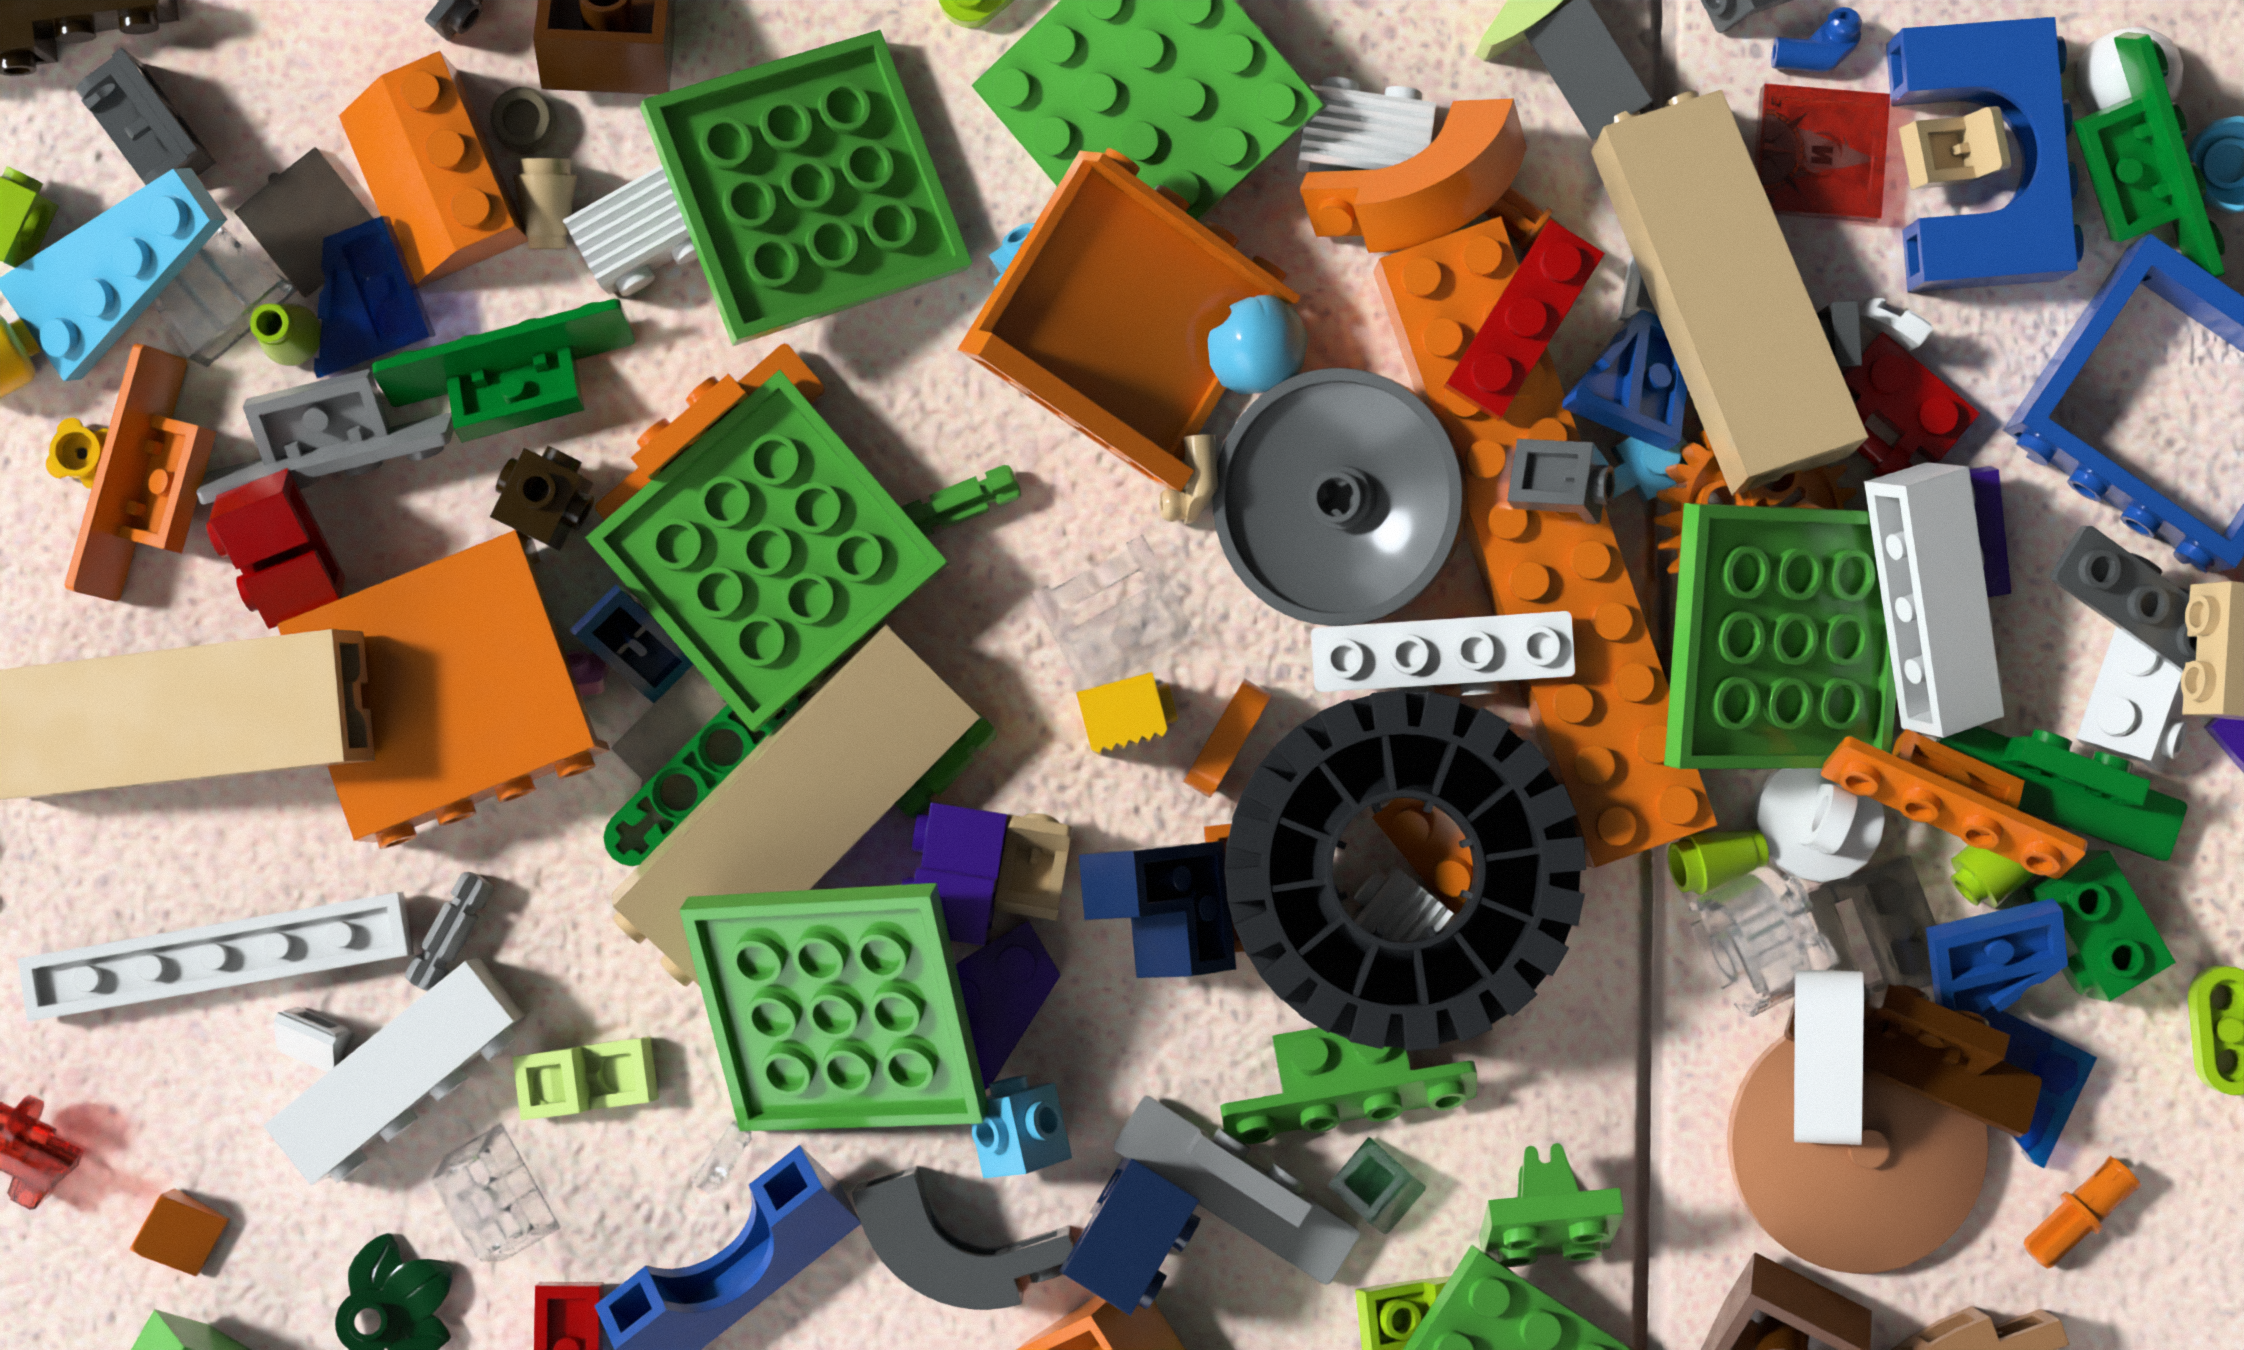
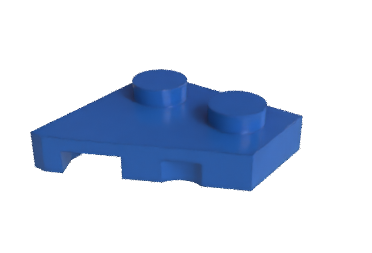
(1634, 385)

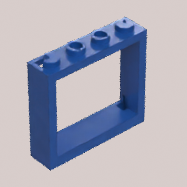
(2092, 473)

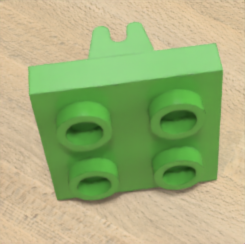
(1550, 1215)

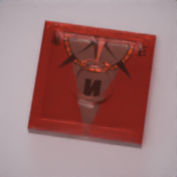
(1822, 151)

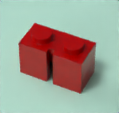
(276, 546)

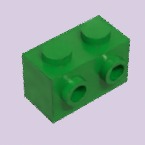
(2105, 928)

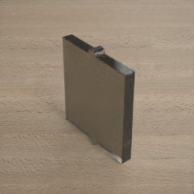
(297, 213)
(669, 728)

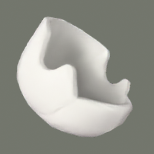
(2101, 75)

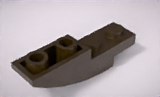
(31, 26)

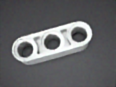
(1828, 1056)

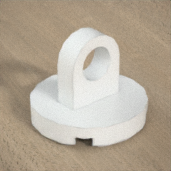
(1816, 825)

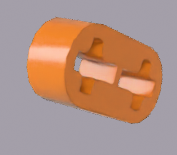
(1227, 738)

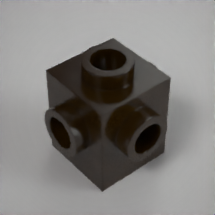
(521, 490)

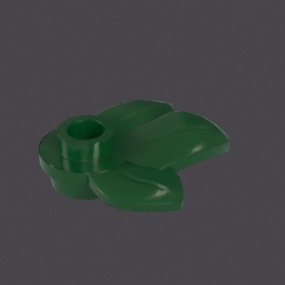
(401, 1295)

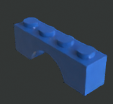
(791, 1223)

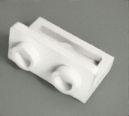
(2135, 705)

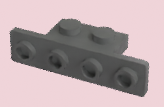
(2127, 594)

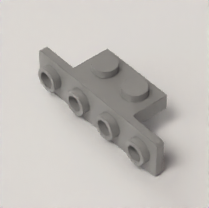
(325, 431)
(1237, 1190)

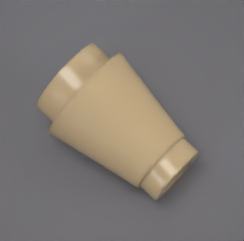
(545, 199)

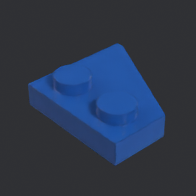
(1996, 955)

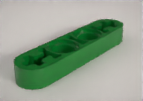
(692, 761)

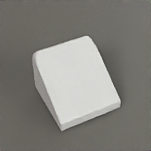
(311, 1038)

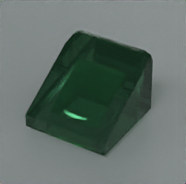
(1377, 1186)

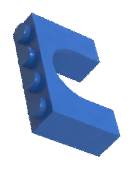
(2020, 72)

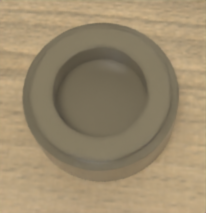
(523, 120)

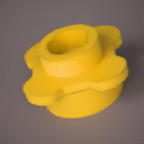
(63, 451)

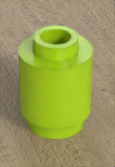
(1986, 876)

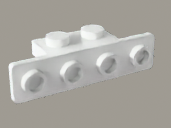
(1442, 652)

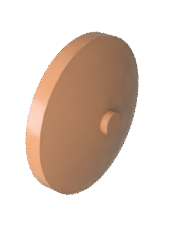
(1853, 1203)

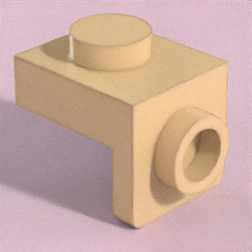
(1955, 149)
(1033, 866)

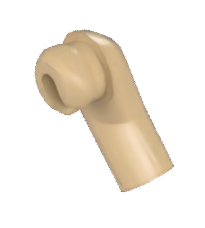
(1201, 486)

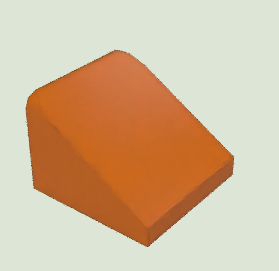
(179, 1232)

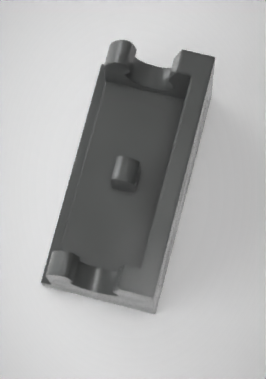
(1588, 66)
(141, 119)

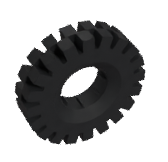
(1519, 894)

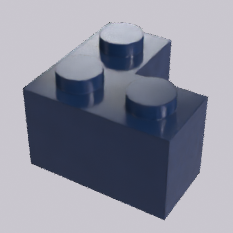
(1173, 905)
(1130, 1236)

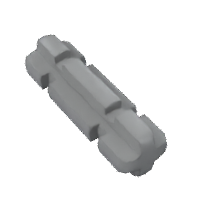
(449, 931)

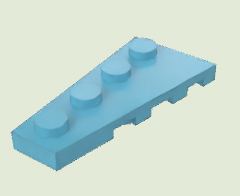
(108, 271)

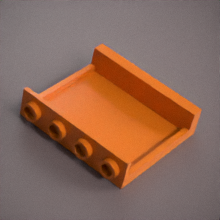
(1116, 313)
(459, 690)

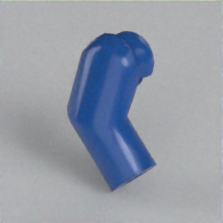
(1824, 48)

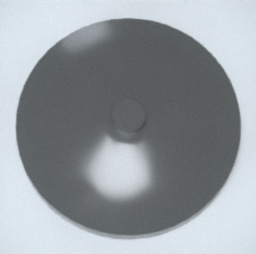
(1340, 497)

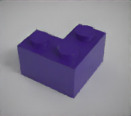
(964, 858)

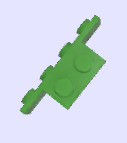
(1340, 1081)

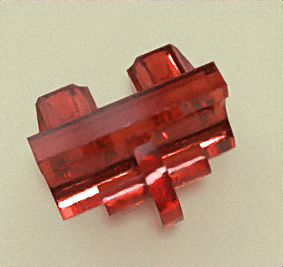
(33, 1153)

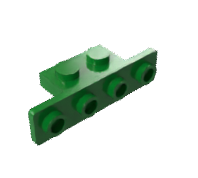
(2142, 161)
(508, 373)
(2080, 792)

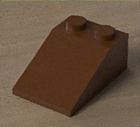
(605, 45)
(1786, 1311)

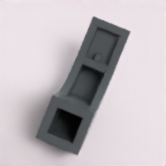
(941, 1266)

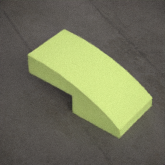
(1512, 23)
(585, 1078)

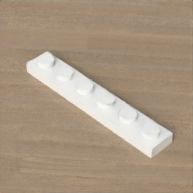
(215, 956)

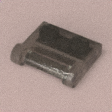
(1892, 917)

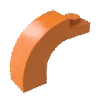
(1429, 193)

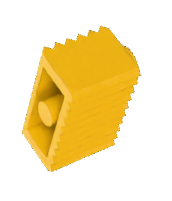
(1126, 712)

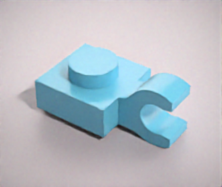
(1644, 467)

